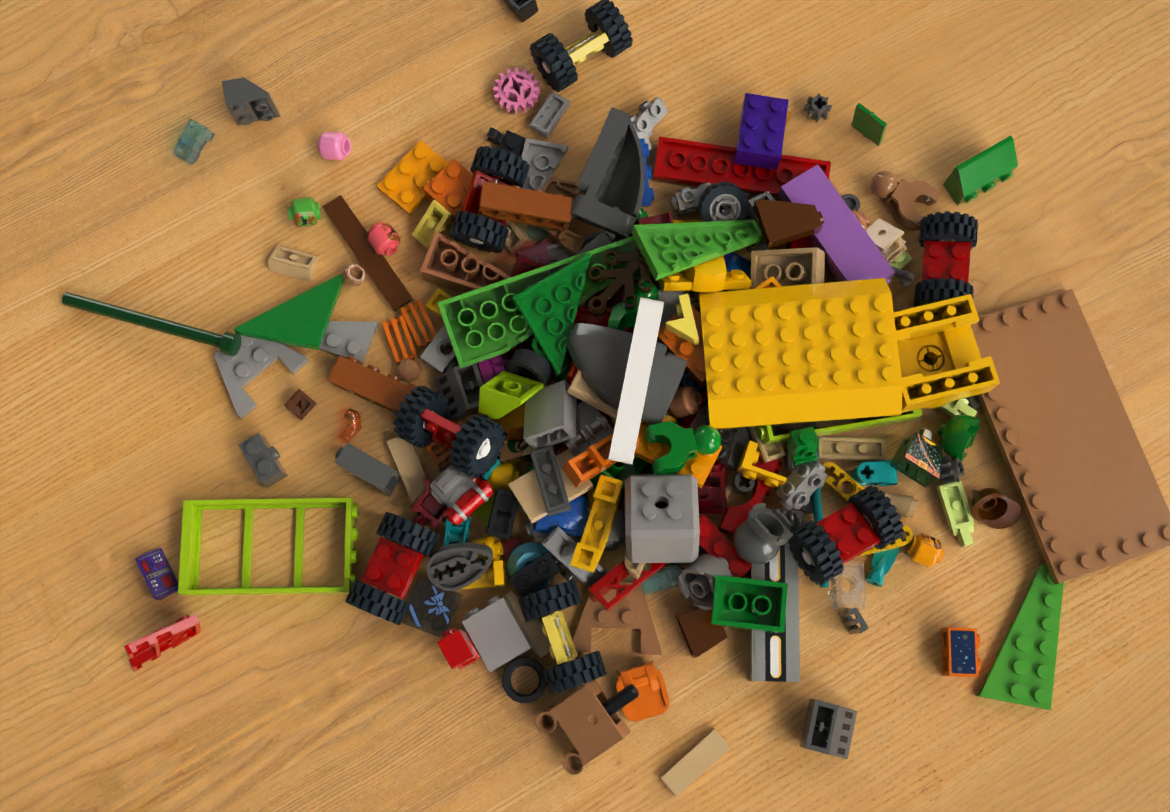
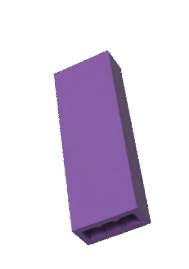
(846, 244)

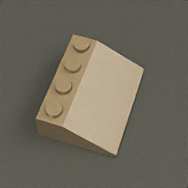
(788, 266)

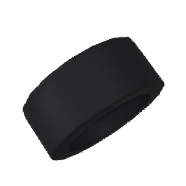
(530, 365)
(506, 680)

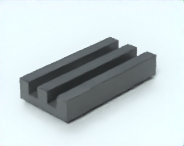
(853, 621)

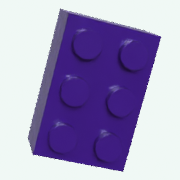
(761, 131)

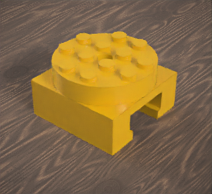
(946, 337)

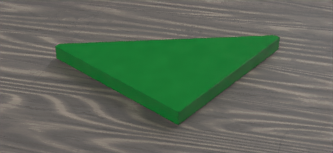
(552, 307)
(299, 320)

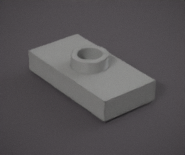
(549, 114)

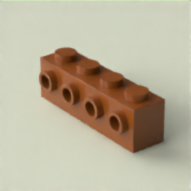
(524, 206)
(369, 383)

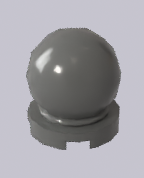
(761, 534)

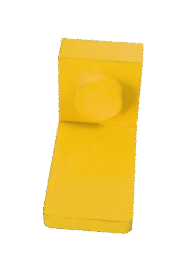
(751, 472)
(493, 577)

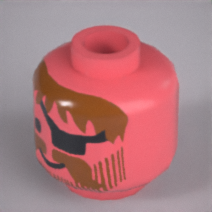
(383, 239)

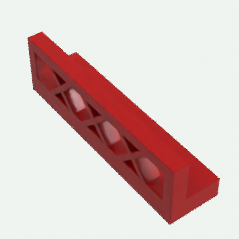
(612, 580)

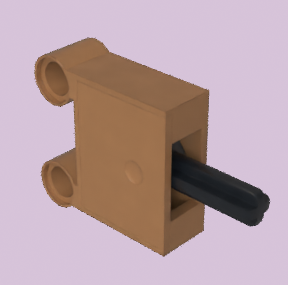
(589, 722)

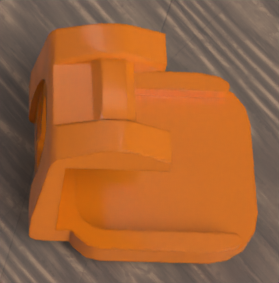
(652, 697)

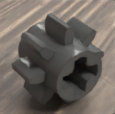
(817, 102)
(951, 469)

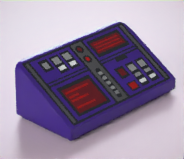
(157, 574)

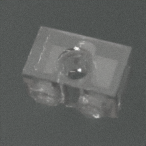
(855, 597)

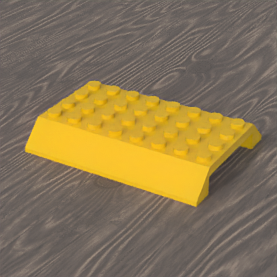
(800, 354)

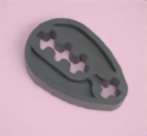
(460, 577)

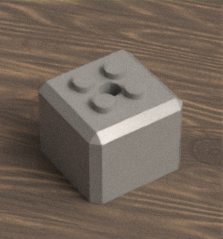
(666, 533)

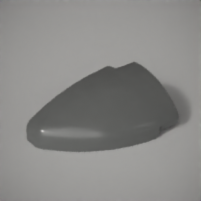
(612, 178)
(603, 359)

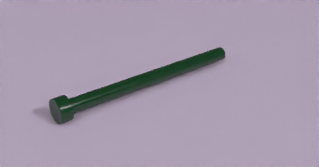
(228, 343)

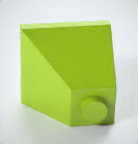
(505, 394)

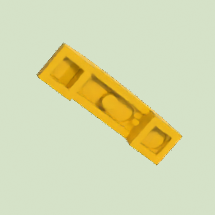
(599, 524)

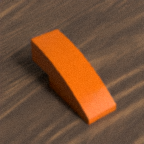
(590, 462)

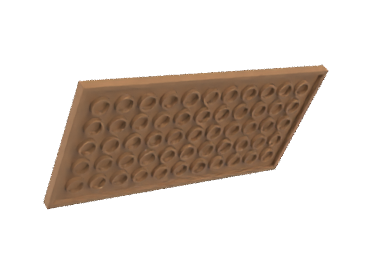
(1068, 439)

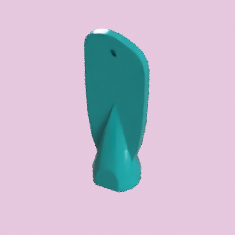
(881, 565)

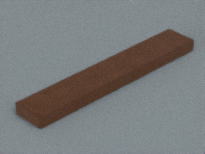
(374, 264)

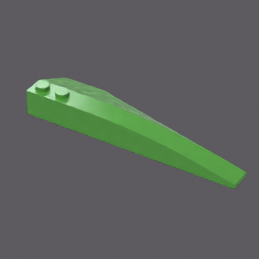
(488, 320)

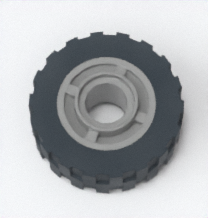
(723, 193)

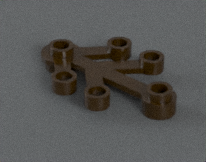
(622, 277)

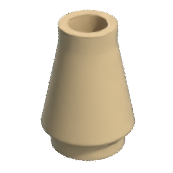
(905, 504)

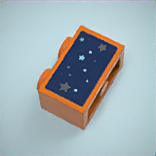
(960, 652)

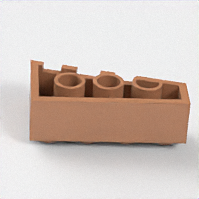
(457, 268)

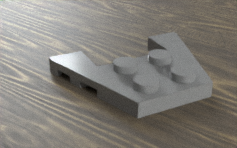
(249, 362)

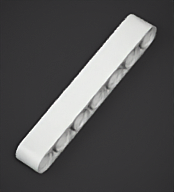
(636, 381)

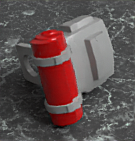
(459, 493)

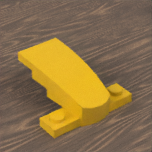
(705, 277)

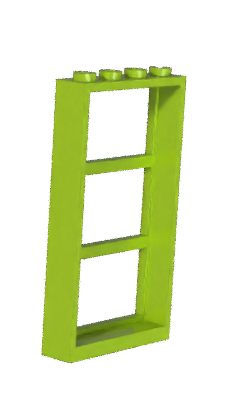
(191, 544)

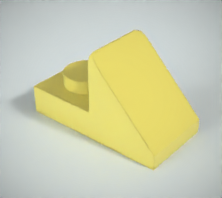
(434, 219)
(685, 326)

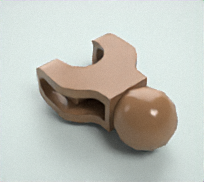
(902, 196)

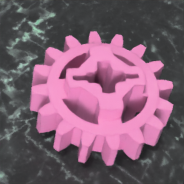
(523, 84)

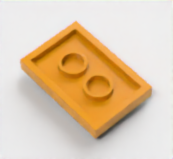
(409, 177)

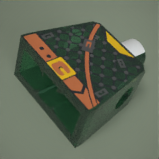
(919, 458)

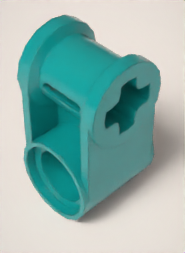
(878, 474)
(456, 533)

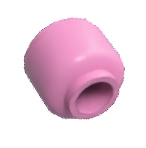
(334, 146)

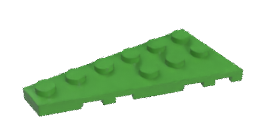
(684, 245)
(1029, 649)

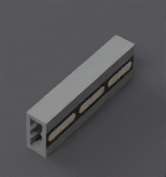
(777, 654)

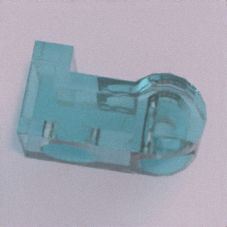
(192, 142)
(662, 580)

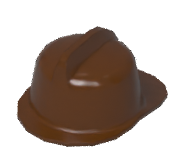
(994, 508)

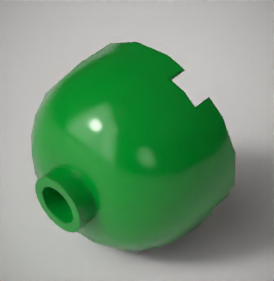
(958, 435)

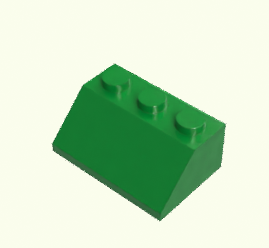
(982, 171)

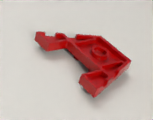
(161, 640)

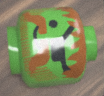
(304, 211)

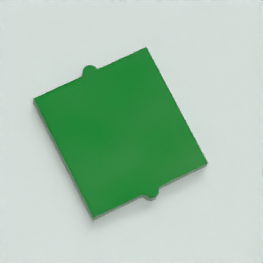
(869, 124)

